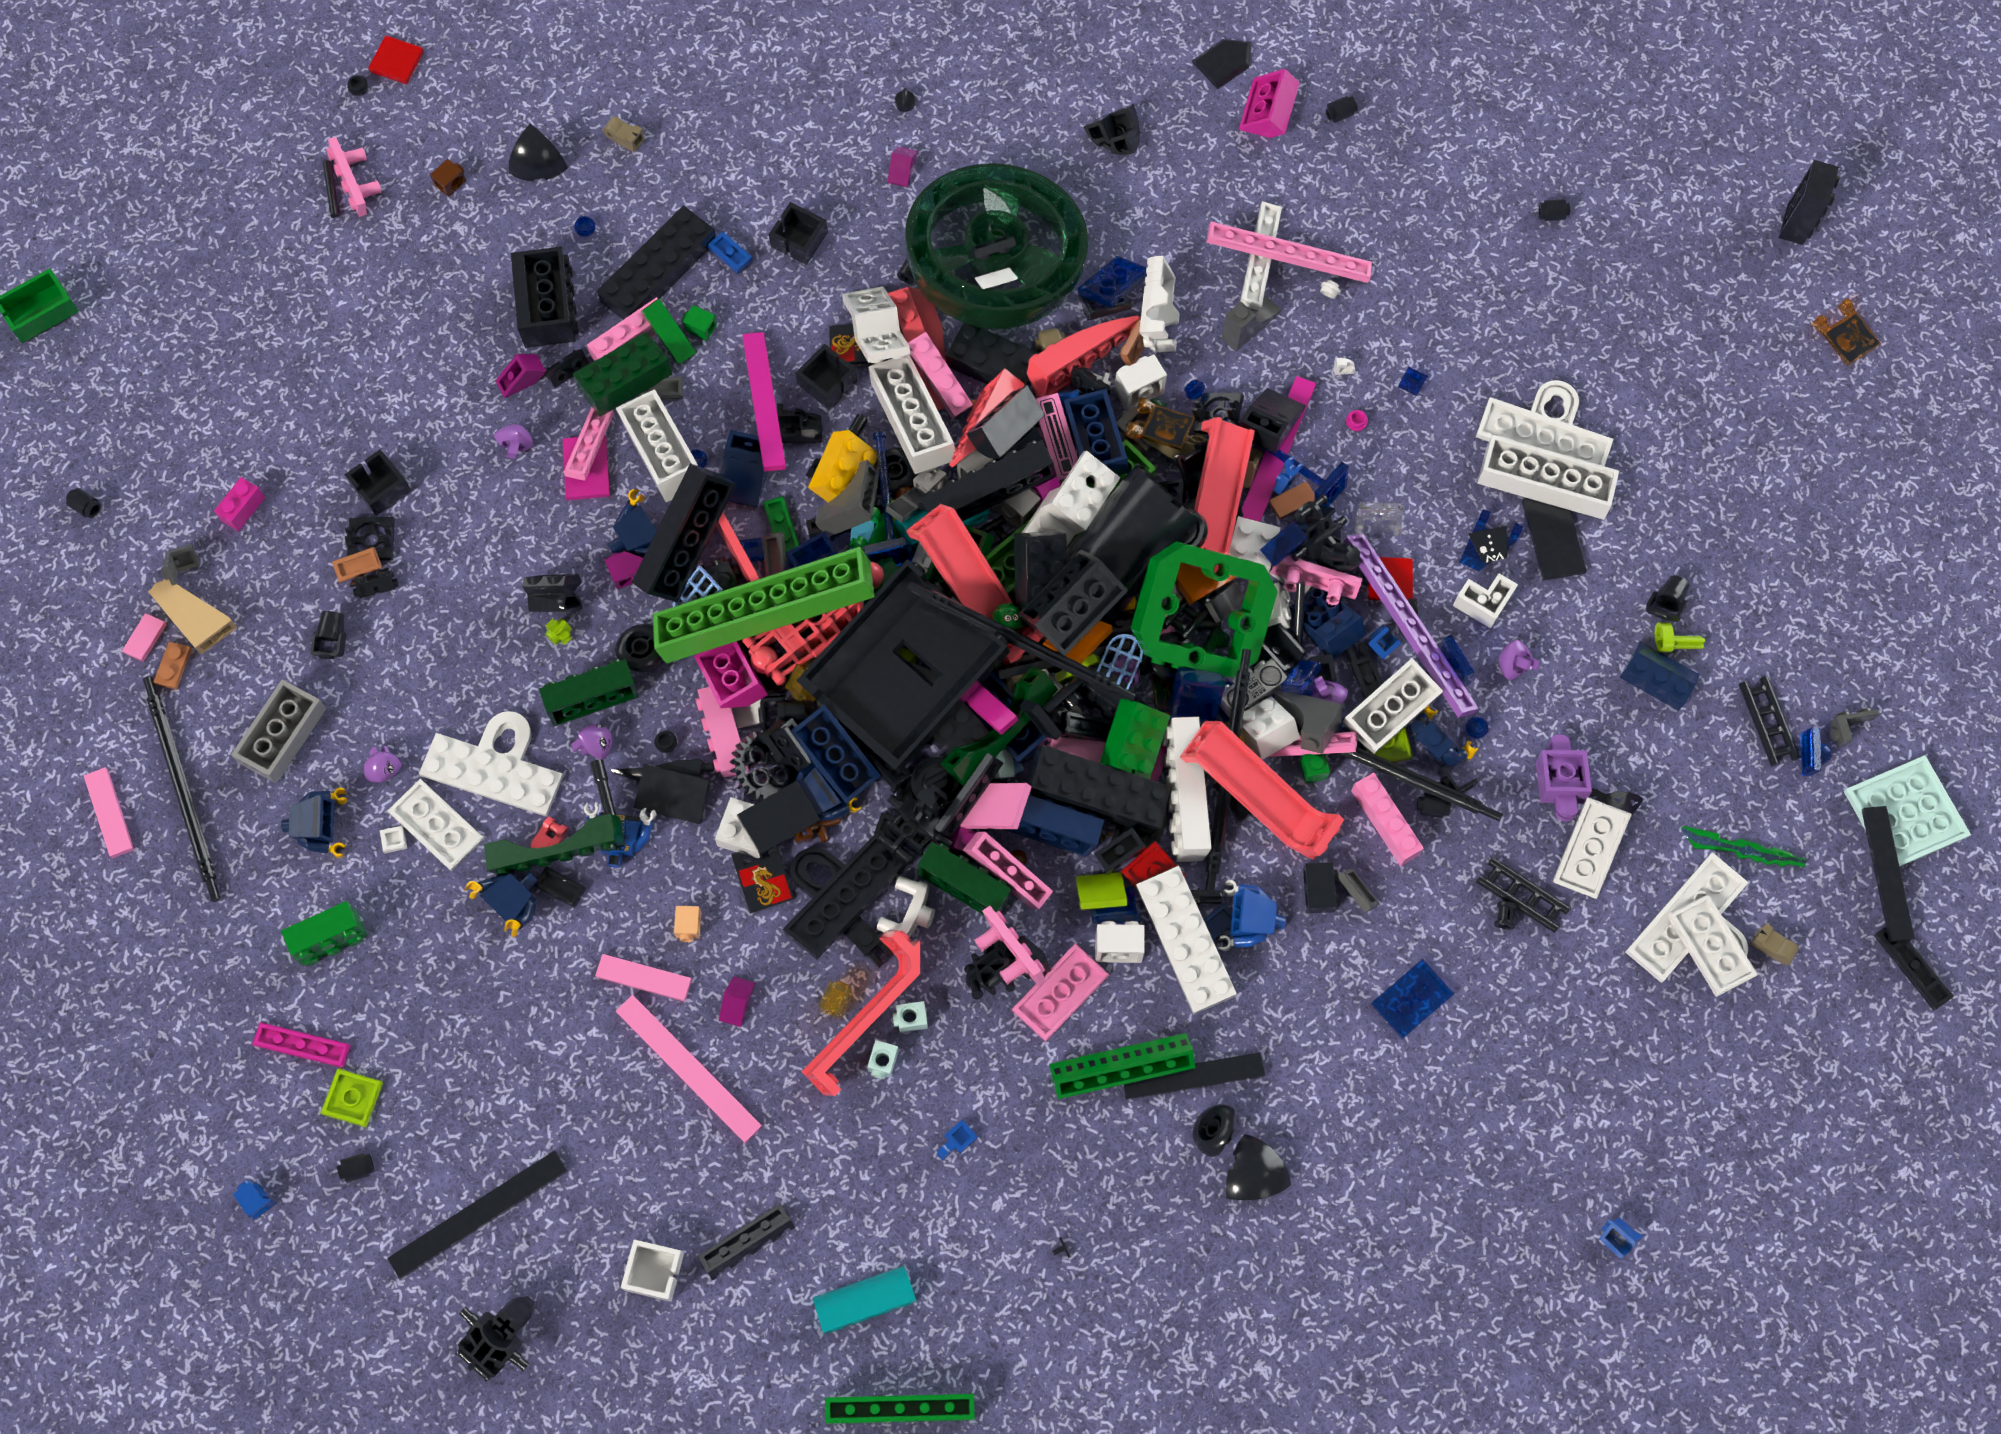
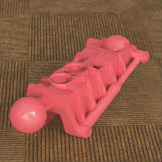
(765, 659)

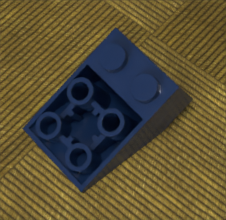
(744, 467)
(1330, 626)

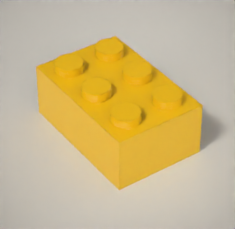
(840, 464)

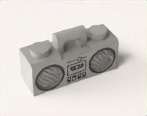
(1262, 684)

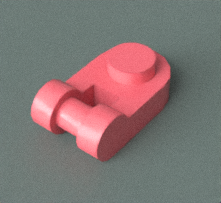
(542, 840)

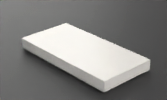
(436, 825)
(1591, 847)
(1712, 945)

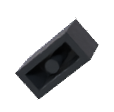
(1120, 851)
(1320, 887)

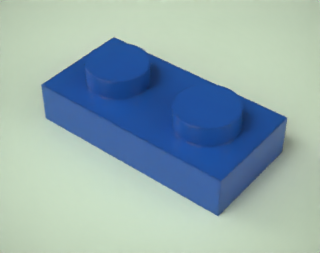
(730, 252)

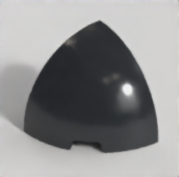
(1116, 131)
(535, 157)
(1256, 1171)

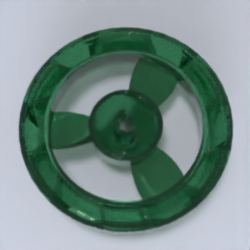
(1003, 191)

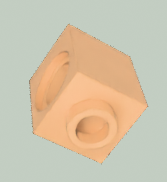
(687, 923)

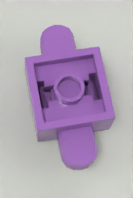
(1563, 777)

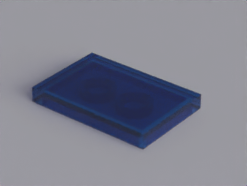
(1113, 281)
(1412, 998)

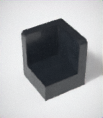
(1327, 665)

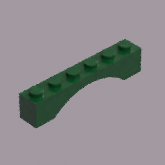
(964, 760)
(597, 834)

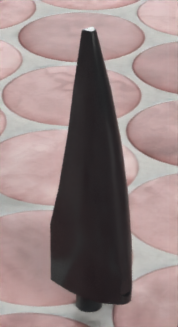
(689, 766)

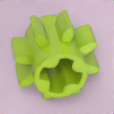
(558, 631)

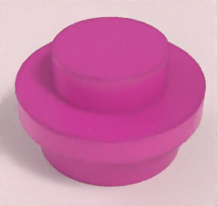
(1356, 420)

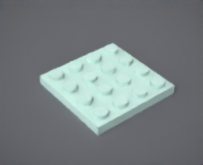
(1917, 809)

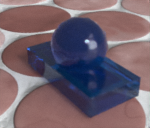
(1284, 543)
(1301, 678)
(1813, 752)

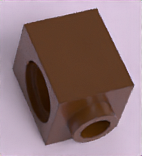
(448, 177)

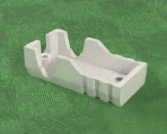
(1158, 306)

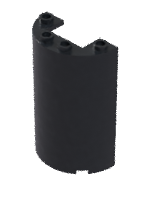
(1131, 529)

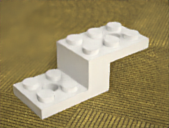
(876, 324)
(1074, 503)

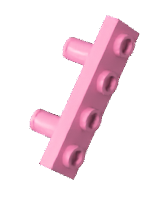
(342, 161)
(1317, 576)
(1022, 953)

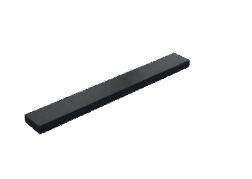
(477, 1215)

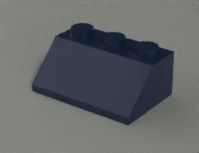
(1660, 676)

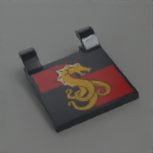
(844, 344)
(763, 881)

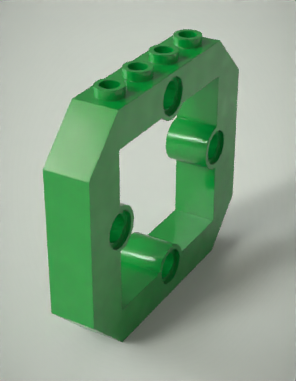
(1159, 585)

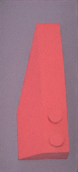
(916, 317)
(1052, 368)
(987, 400)

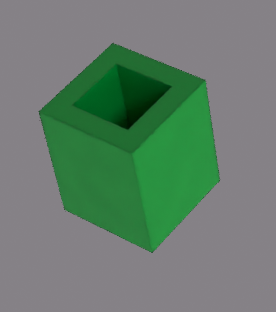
(699, 322)
(1314, 767)

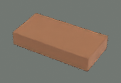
(1291, 500)
(357, 564)

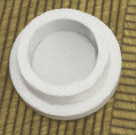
(1330, 289)

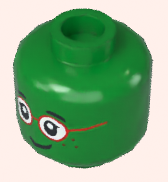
(1008, 616)

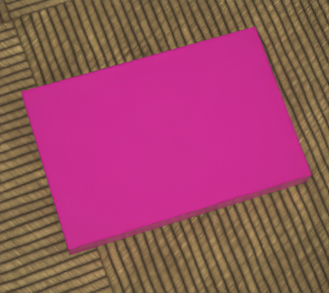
(597, 481)

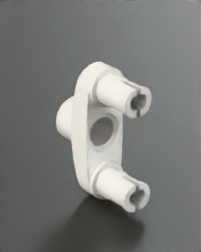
(917, 912)

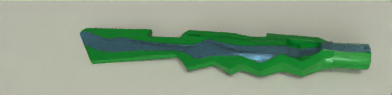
(1743, 849)

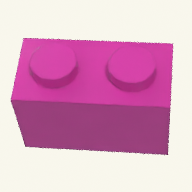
(239, 504)

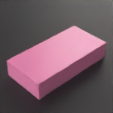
(144, 637)

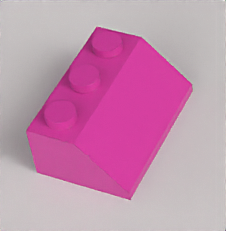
(1270, 104)
(731, 676)

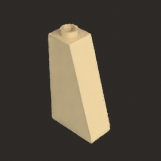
(195, 618)

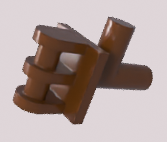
(821, 829)

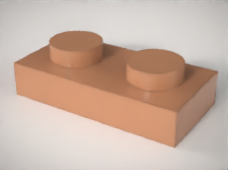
(1133, 347)
(172, 665)

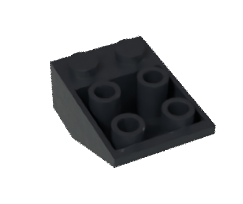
(1272, 419)

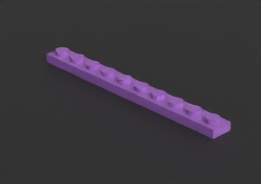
(1412, 628)

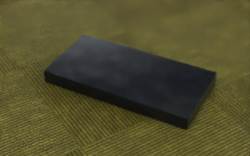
(1554, 540)

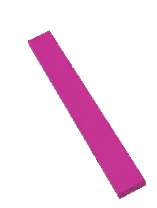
(763, 402)
(1270, 465)

